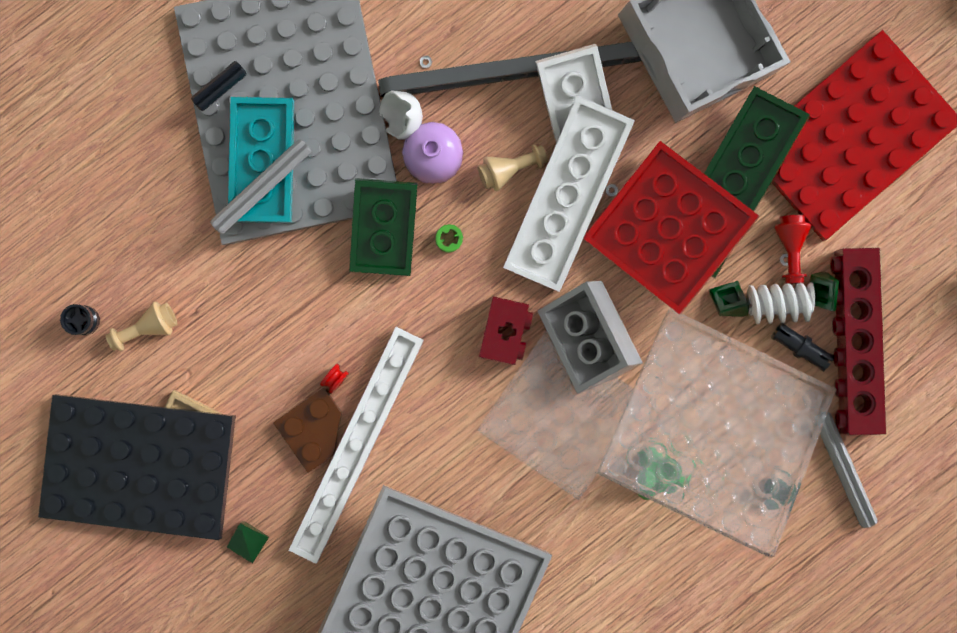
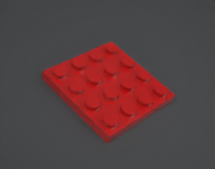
(671, 227)

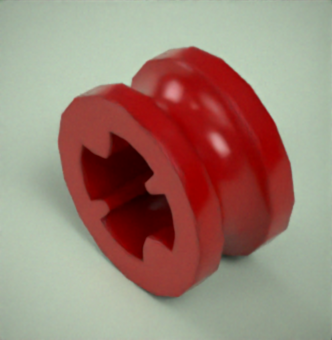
(334, 378)

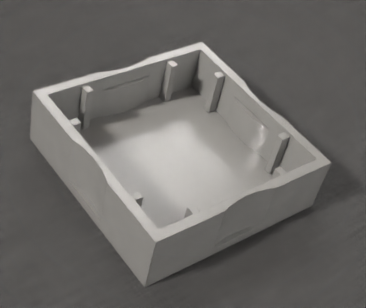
(702, 49)

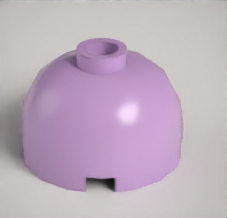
(433, 153)

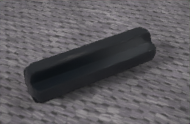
(218, 86)

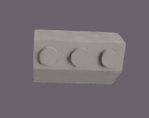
(589, 336)

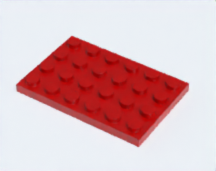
(861, 135)

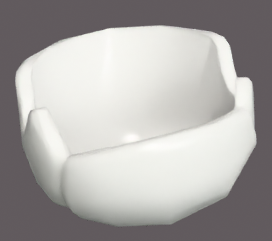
(402, 114)

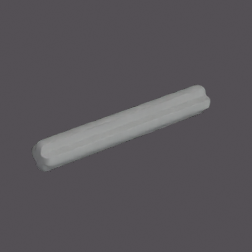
(260, 186)
(847, 473)

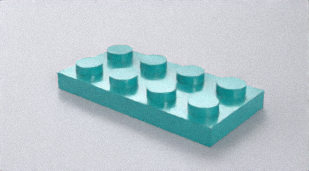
(258, 136)

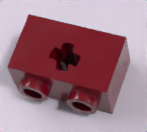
(500, 313)

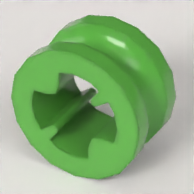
(445, 229)

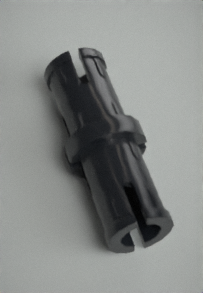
(802, 346)

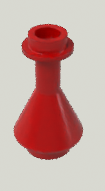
(793, 233)

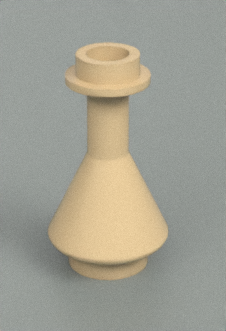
(498, 171)
(155, 321)

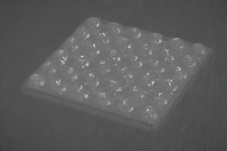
(718, 433)

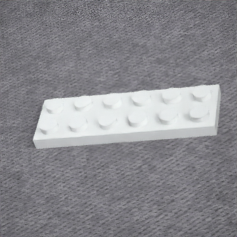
(568, 193)

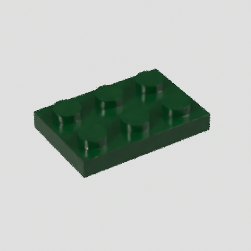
(383, 227)

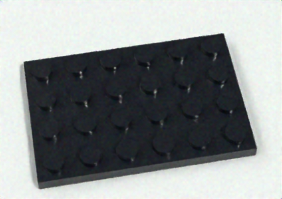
(137, 466)

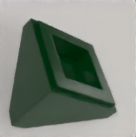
(825, 290)
(729, 300)
(247, 541)

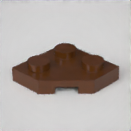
(312, 429)

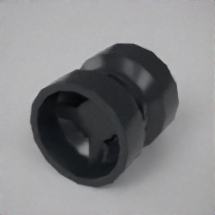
(72, 320)

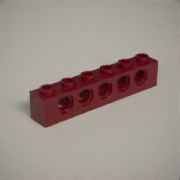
(870, 356)

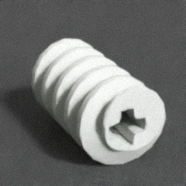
(781, 302)

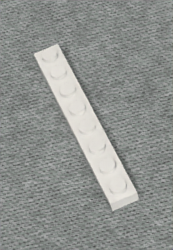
(356, 445)

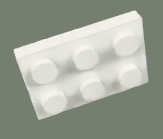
(570, 76)

